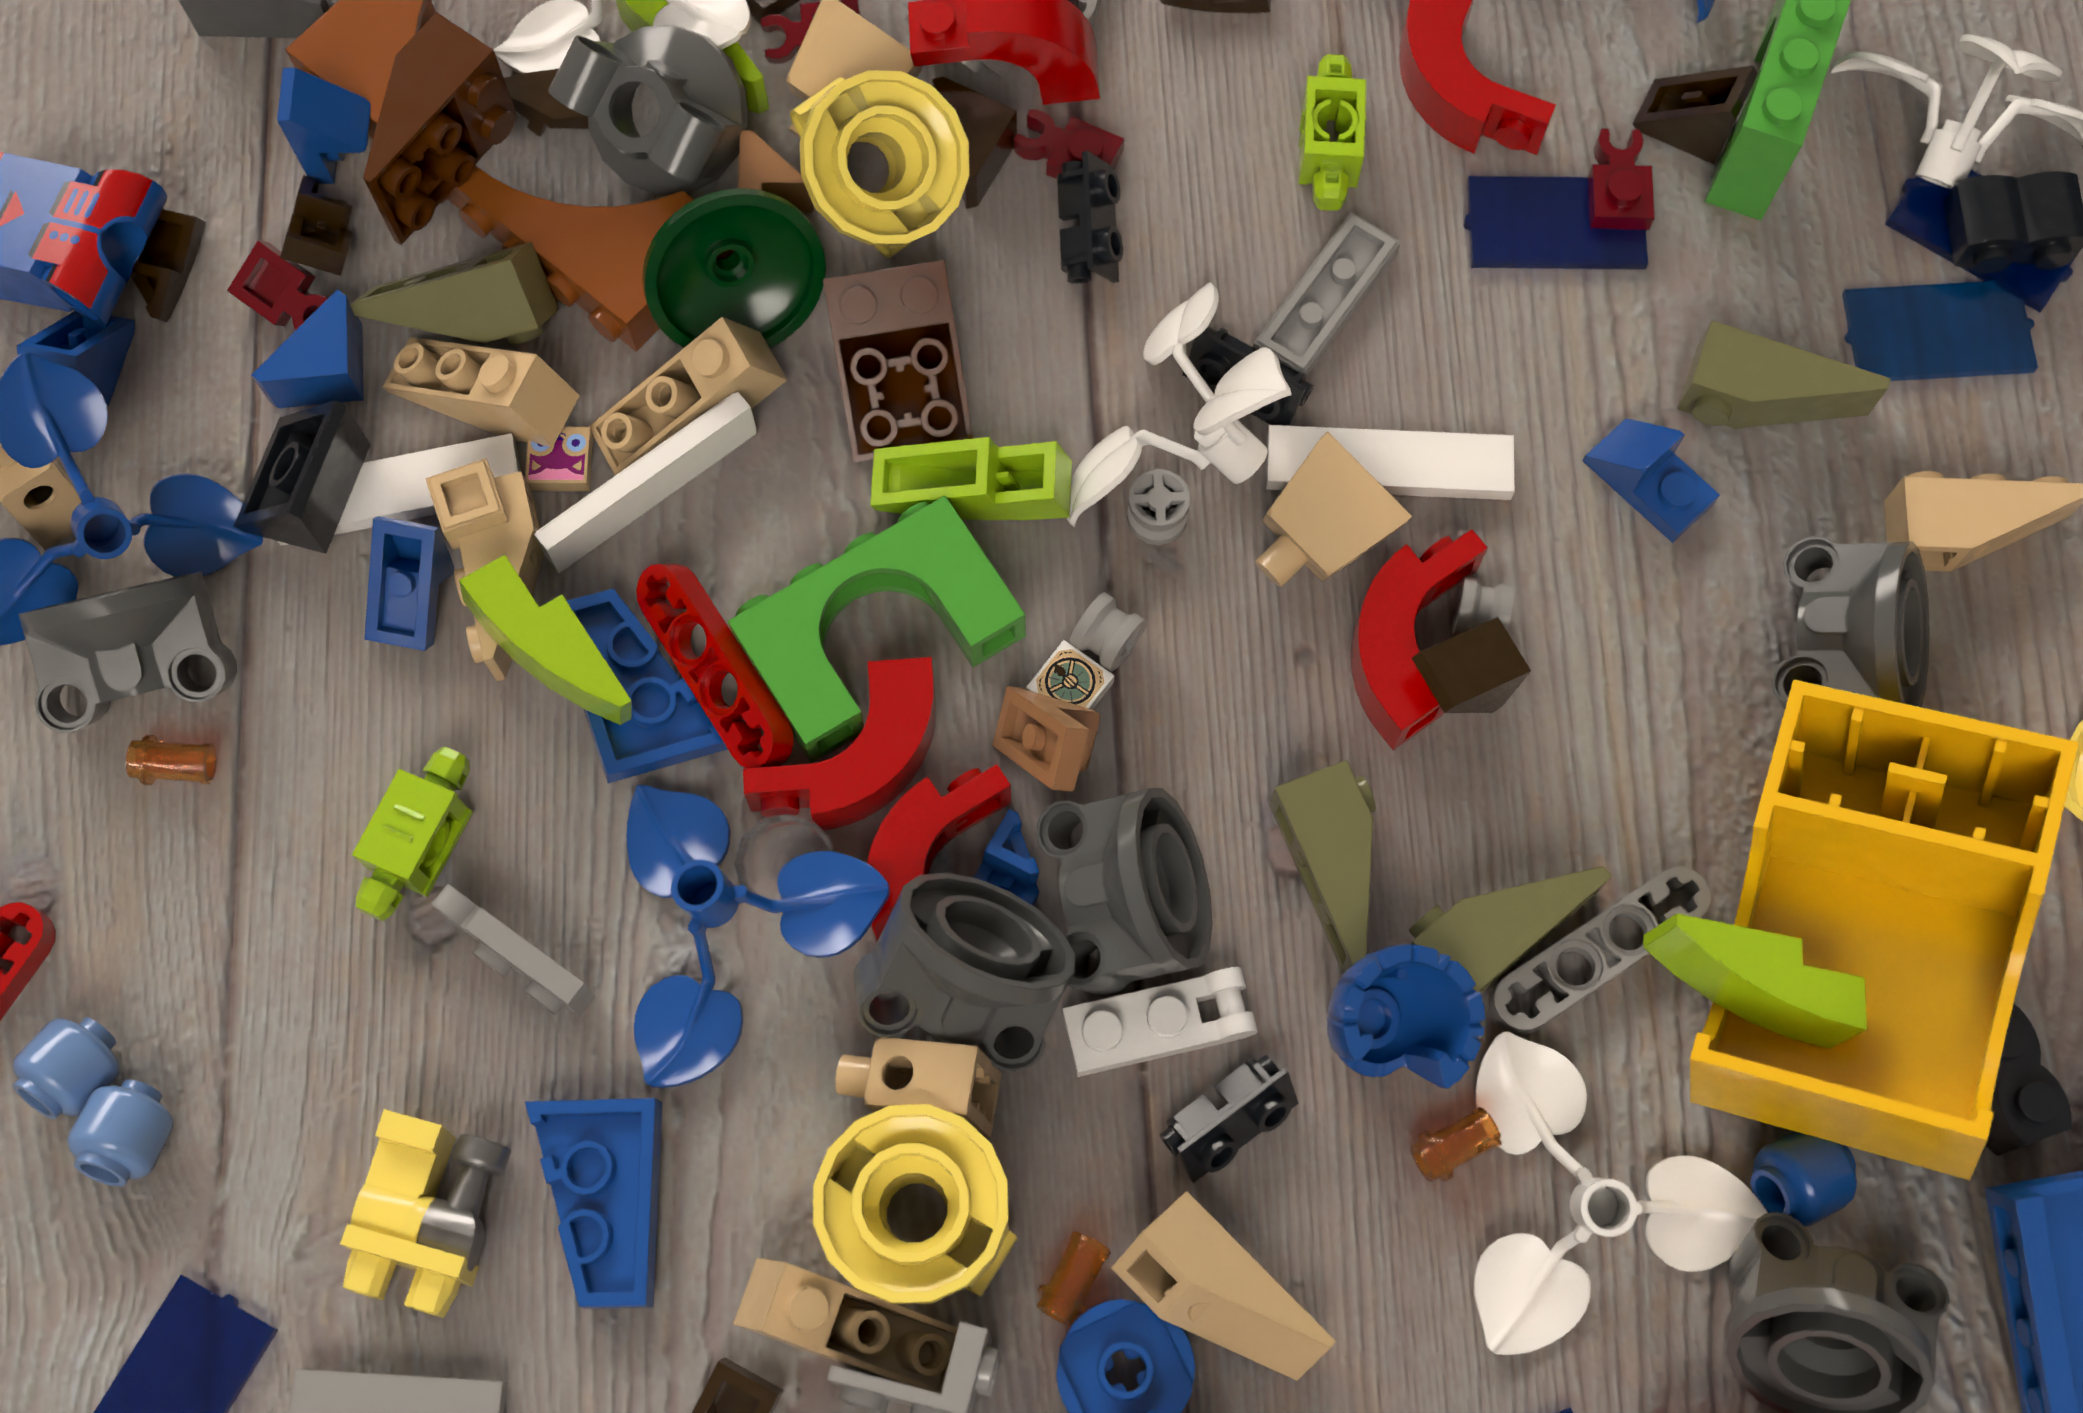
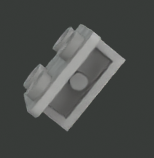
(969, 1373)

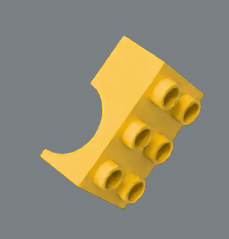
(1906, 859)

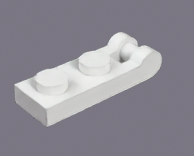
(1157, 1022)

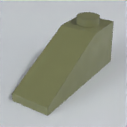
(469, 299)
(1763, 382)
(1330, 840)
(1502, 926)

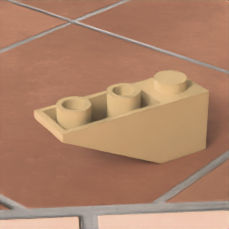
(701, 375)
(484, 388)
(1972, 517)
(521, 548)
(1215, 1289)
(846, 1325)

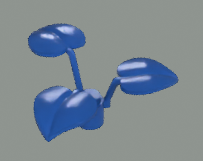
(59, 411)
(675, 854)

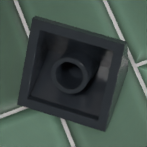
(305, 477)

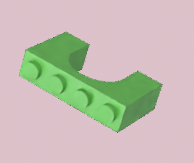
(1780, 105)
(921, 556)

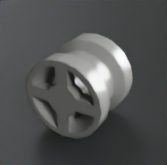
(1160, 492)
(1479, 604)
(1108, 631)

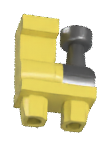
(408, 1227)

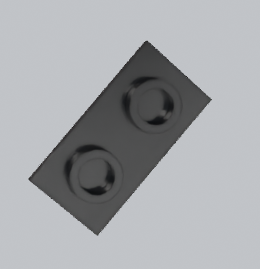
(1089, 193)
(1218, 352)
(1256, 1102)

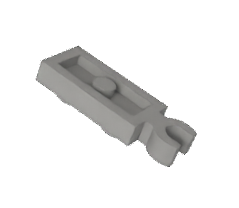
(505, 949)

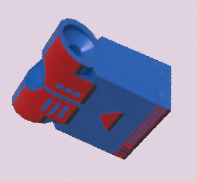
(72, 234)

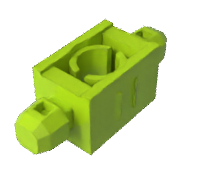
(1326, 164)
(412, 833)

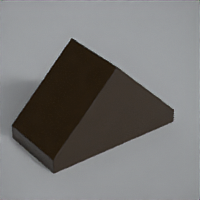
(1695, 109)
(990, 135)
(1473, 669)

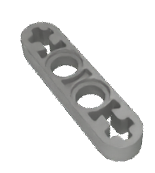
(1596, 946)

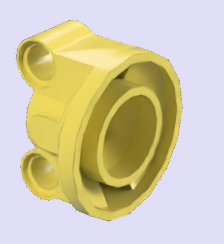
(920, 142)
(901, 1149)

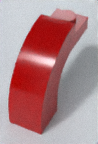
(1039, 35)
(1453, 93)
(1385, 640)
(872, 767)
(926, 823)

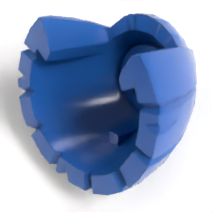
(1409, 1012)

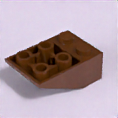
(435, 123)
(898, 357)

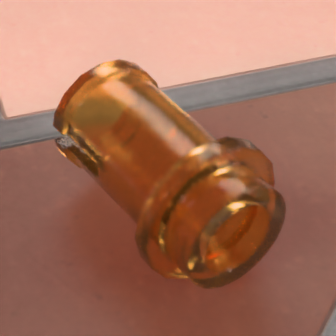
(172, 761)
(1455, 1144)
(1072, 1279)

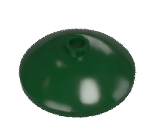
(764, 284)

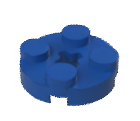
(1138, 1333)

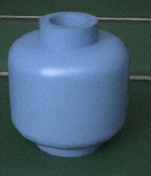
(65, 1066)
(120, 1133)

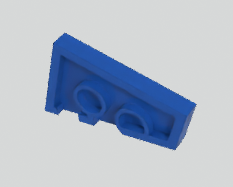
(666, 716)
(606, 1193)

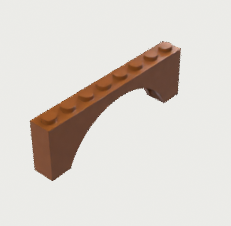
(585, 251)

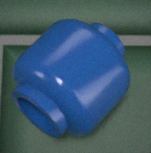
(1804, 1177)

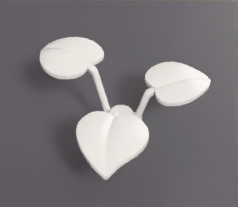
(548, 30)
(1955, 147)
(1220, 434)
(1533, 1294)

